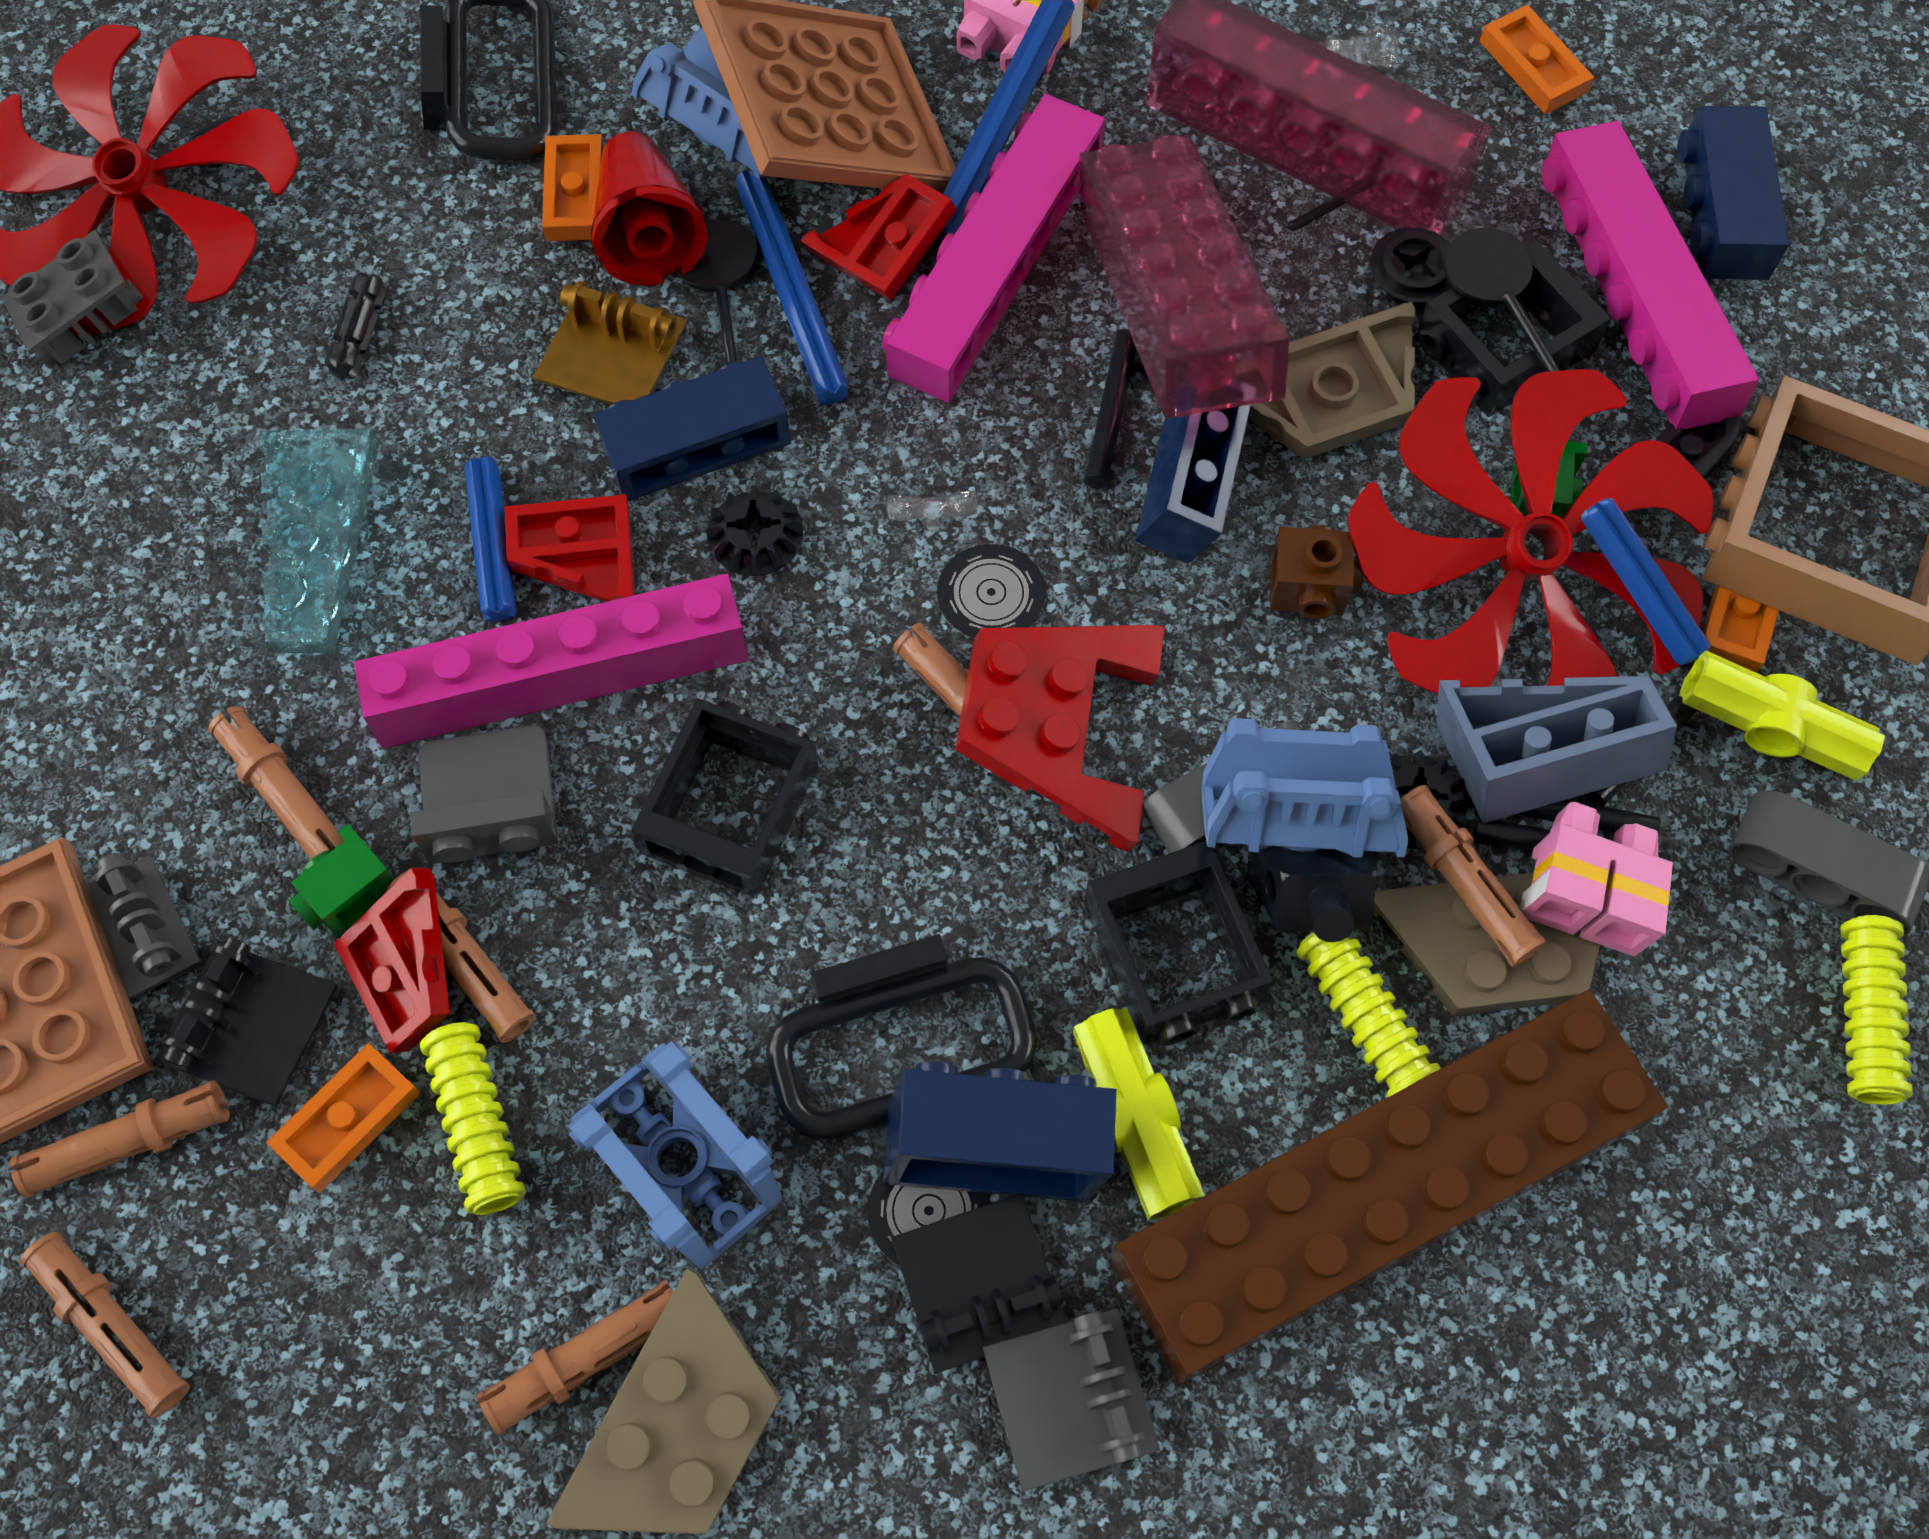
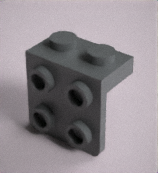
(485, 795)

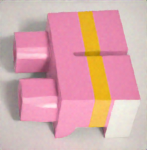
(1002, 27)
(1598, 885)

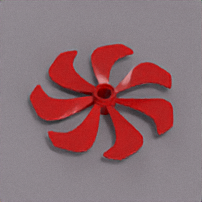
(131, 176)
(1441, 458)

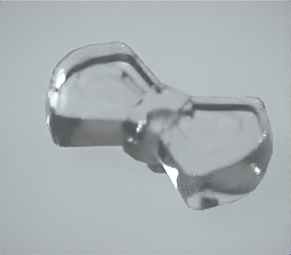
(1375, 47)
(955, 505)

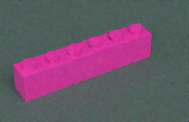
(992, 250)
(1648, 277)
(550, 661)

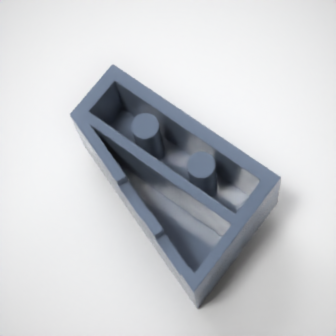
(1552, 742)

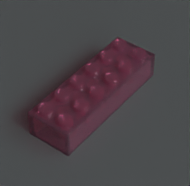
(1314, 114)
(1182, 277)

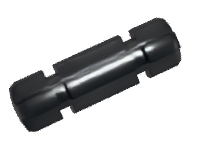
(355, 326)

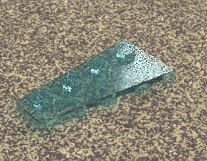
(315, 515)

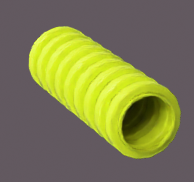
(1876, 1010)
(1367, 1011)
(472, 1118)

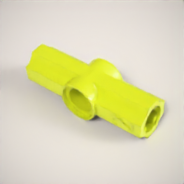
(1781, 715)
(1145, 1113)

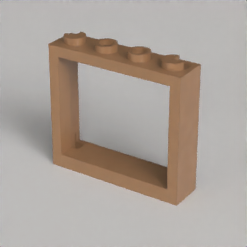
(1794, 582)

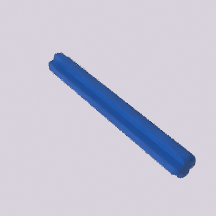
(1006, 105)
(792, 288)

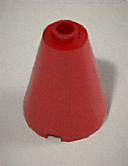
(644, 214)

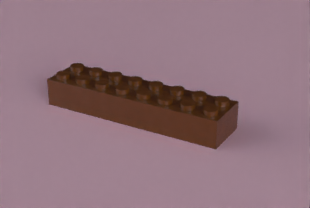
(1384, 1185)

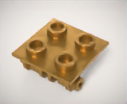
(608, 345)

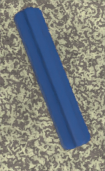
(489, 539)
(1645, 581)

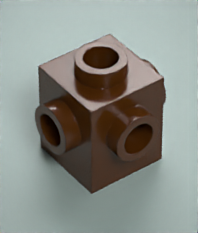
(1313, 571)

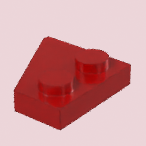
(884, 235)
(574, 545)
(399, 961)

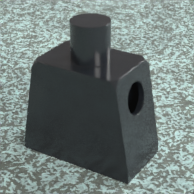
(1315, 889)

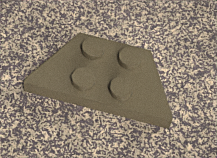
(1344, 384)
(1466, 963)
(674, 1426)

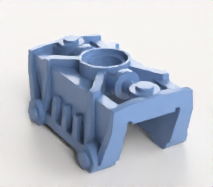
(693, 93)
(1302, 790)
(695, 1121)

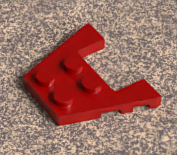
(1032, 709)

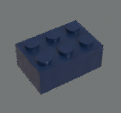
(1000, 1133)

